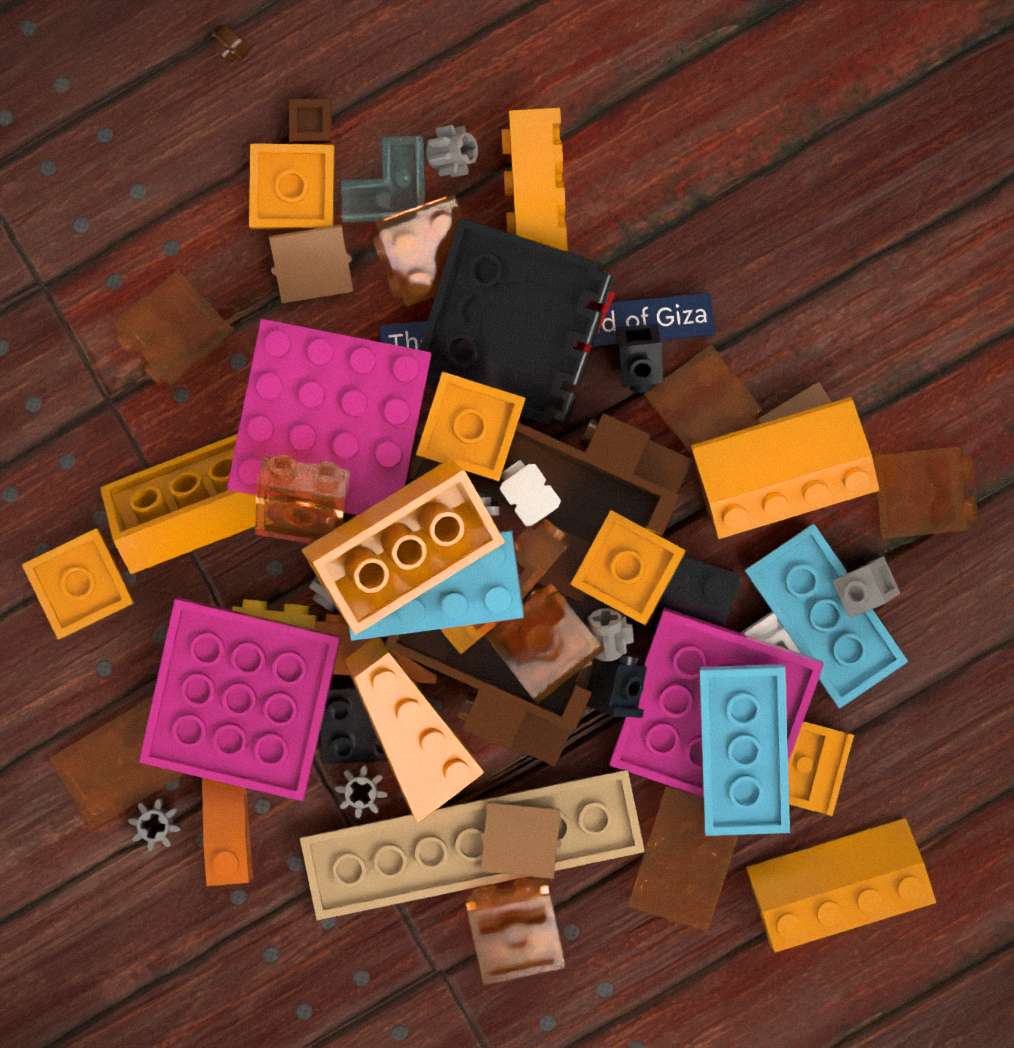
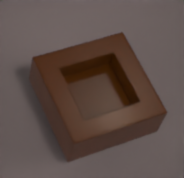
(310, 121)

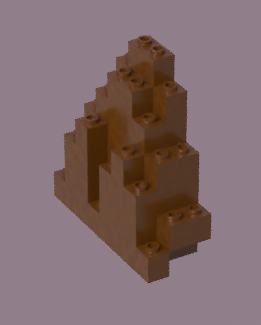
(615, 473)

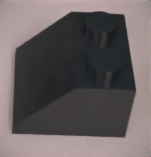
(697, 592)

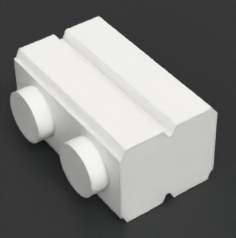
(526, 490)

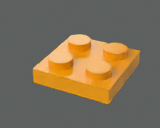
(291, 186)
(470, 426)
(628, 567)
(78, 583)

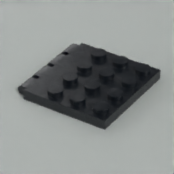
(515, 317)

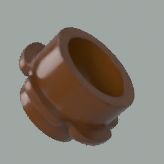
(229, 43)

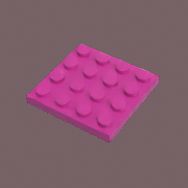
(331, 402)
(239, 699)
(668, 738)

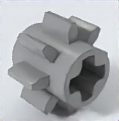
(452, 151)
(611, 632)
(361, 803)
(145, 831)

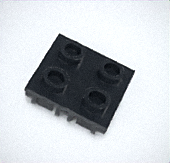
(347, 729)

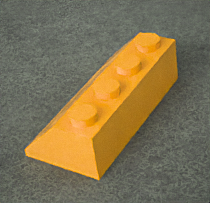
(784, 468)
(177, 506)
(403, 545)
(840, 885)

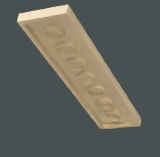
(442, 854)

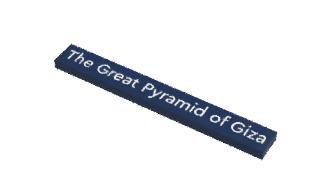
(676, 318)

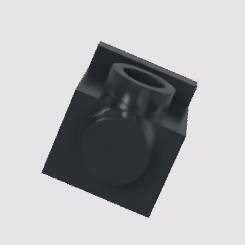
(640, 357)
(617, 686)

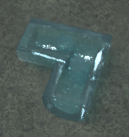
(398, 190)

